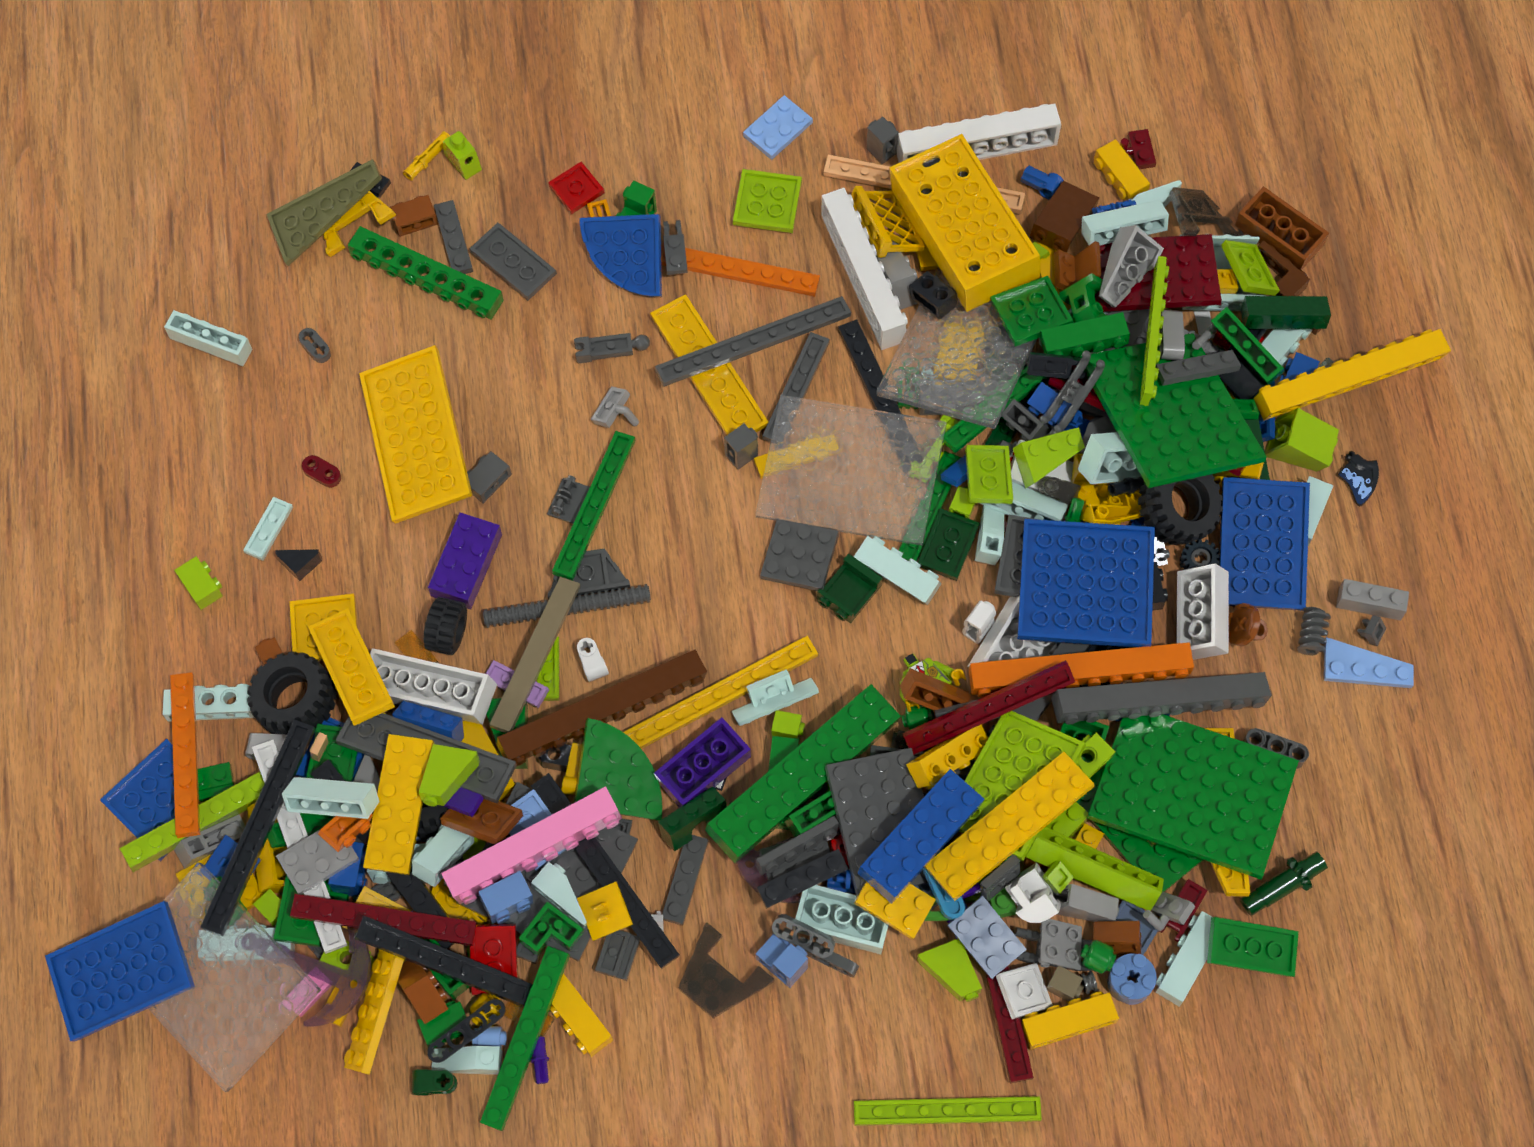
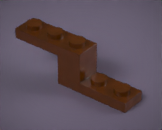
(1292, 279)

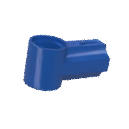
(1045, 183)

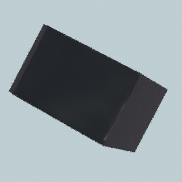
(299, 562)

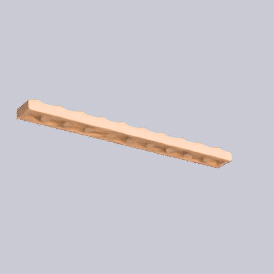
(879, 176)

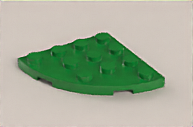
(619, 764)

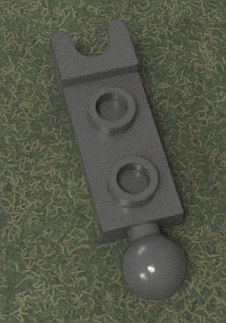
(608, 346)

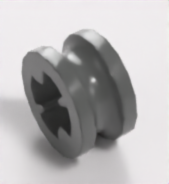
(1089, 982)

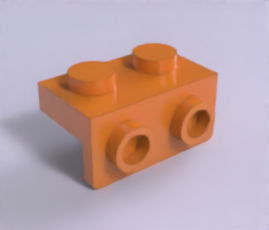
(342, 831)

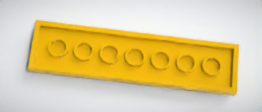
(719, 386)
(1009, 826)

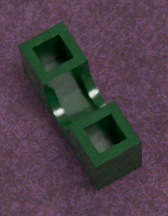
(678, 826)

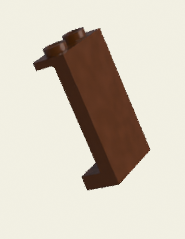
(1063, 216)

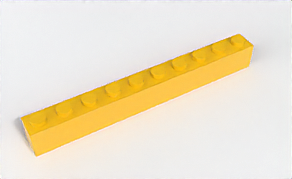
(1352, 374)

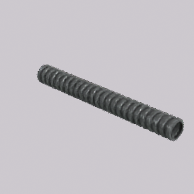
(581, 604)

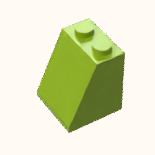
(1303, 441)

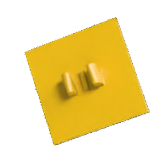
(605, 911)

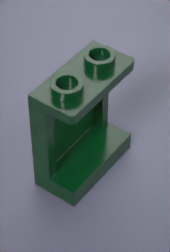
(849, 589)

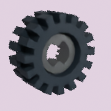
(1197, 549)

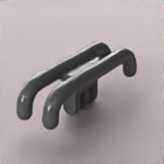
(1073, 392)

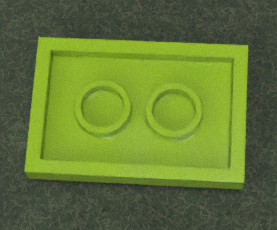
(1250, 268)
(989, 474)

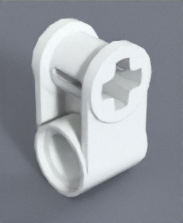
(592, 662)

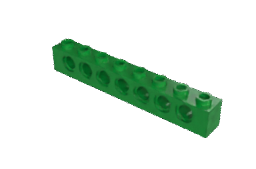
(472, 288)

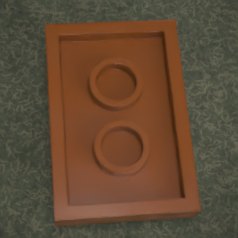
(489, 823)

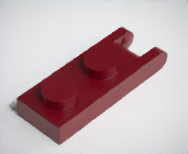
(1193, 893)

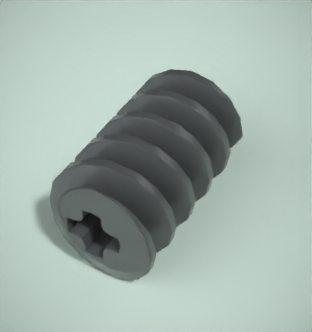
(1312, 631)

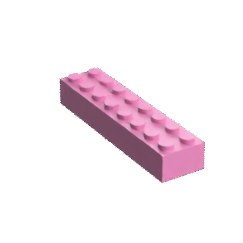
(533, 845)

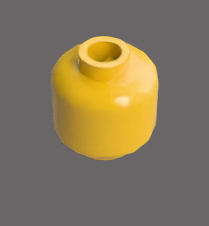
(483, 999)

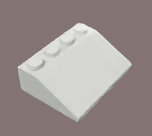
(1002, 640)

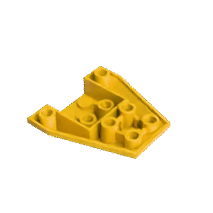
(1100, 505)

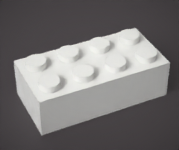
(1203, 610)

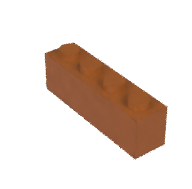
(933, 692)

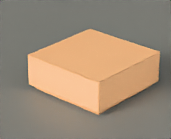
(319, 746)

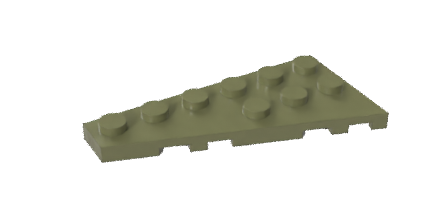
(312, 214)

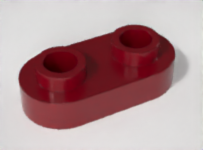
(320, 470)

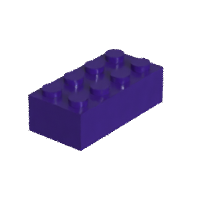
(465, 559)
(703, 763)

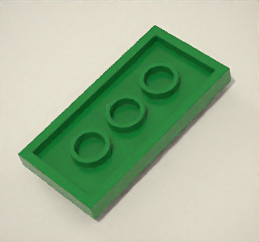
(1252, 947)

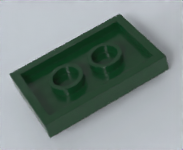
(948, 544)

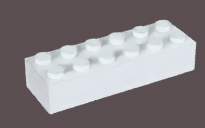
(435, 685)

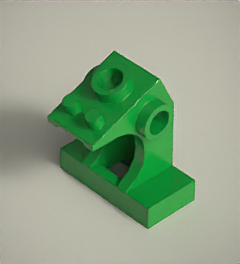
(1084, 290)

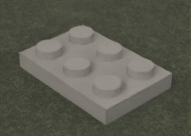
(314, 862)

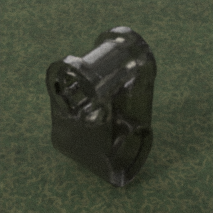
(1061, 489)

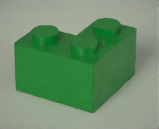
(638, 200)
(550, 924)

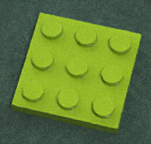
(767, 200)

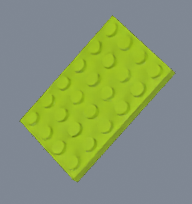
(1012, 757)

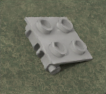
(1060, 944)

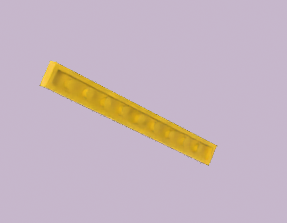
(720, 693)

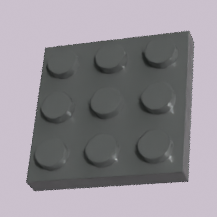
(799, 555)

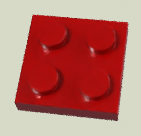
(576, 187)

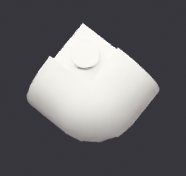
(1033, 896)

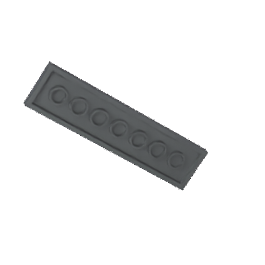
(372, 735)

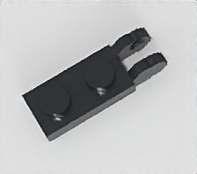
(1052, 365)

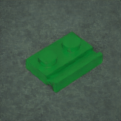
(214, 780)

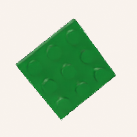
(1030, 309)

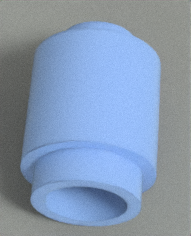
(491, 1037)

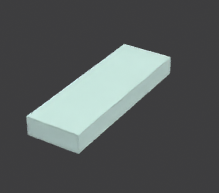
(268, 528)

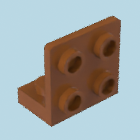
(1071, 269)

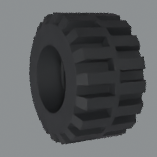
(445, 626)

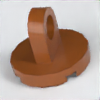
(1245, 624)

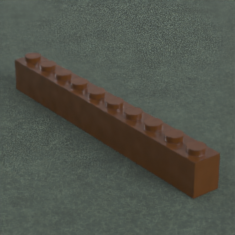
(603, 706)

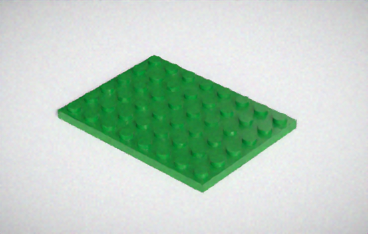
(1184, 430)
(1195, 791)

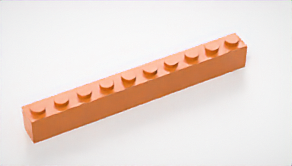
(1088, 667)

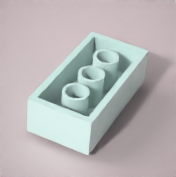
(1107, 460)
(839, 917)

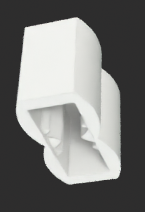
(979, 621)

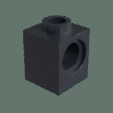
(559, 764)

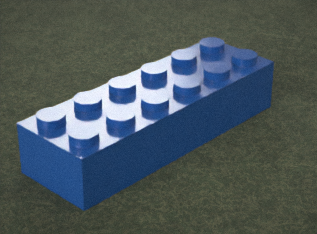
(920, 836)

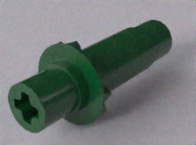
(1295, 876)

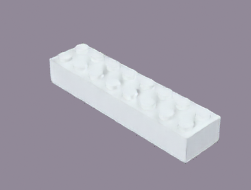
(989, 135)
(863, 268)

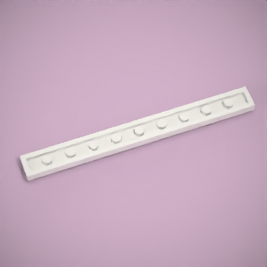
(294, 832)

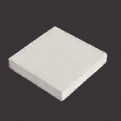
(1024, 990)

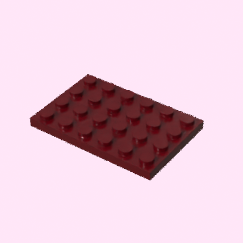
(1190, 278)

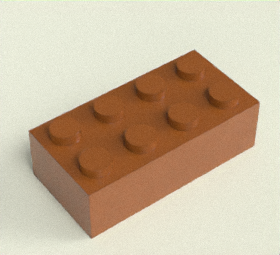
(1282, 227)

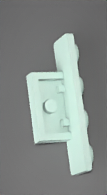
(773, 694)

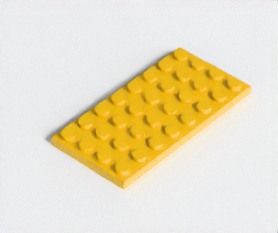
(415, 434)

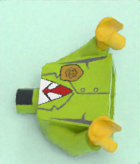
(931, 668)

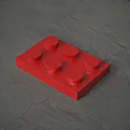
(495, 947)

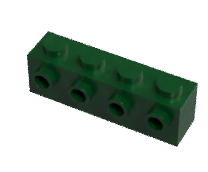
(1285, 312)

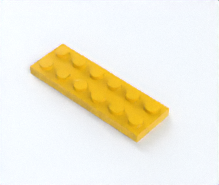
(351, 667)
(400, 805)
(373, 1012)

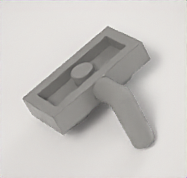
(612, 406)
(1169, 908)

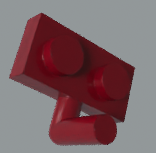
(1140, 148)

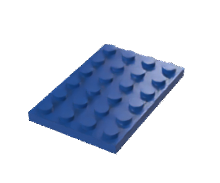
(1265, 542)
(119, 971)

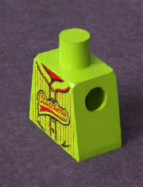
(459, 149)

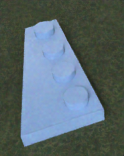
(1360, 666)

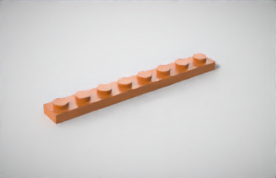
(749, 272)
(185, 755)

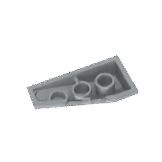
(1129, 260)

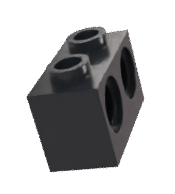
(933, 295)

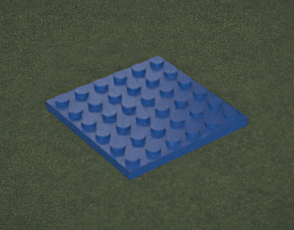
(1086, 583)

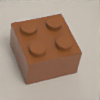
(422, 991)

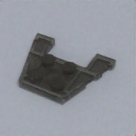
(1197, 206)
(711, 984)

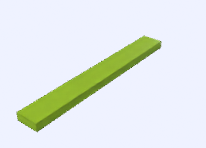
(947, 1111)

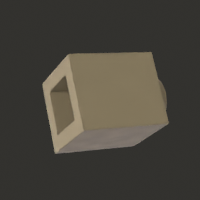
(1065, 984)

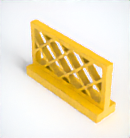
(874, 223)

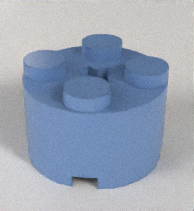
(1128, 991)

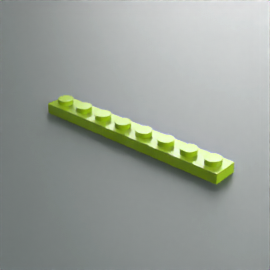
(1154, 338)

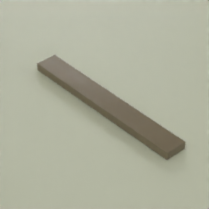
(535, 655)

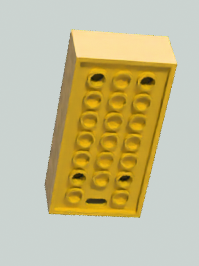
(964, 222)

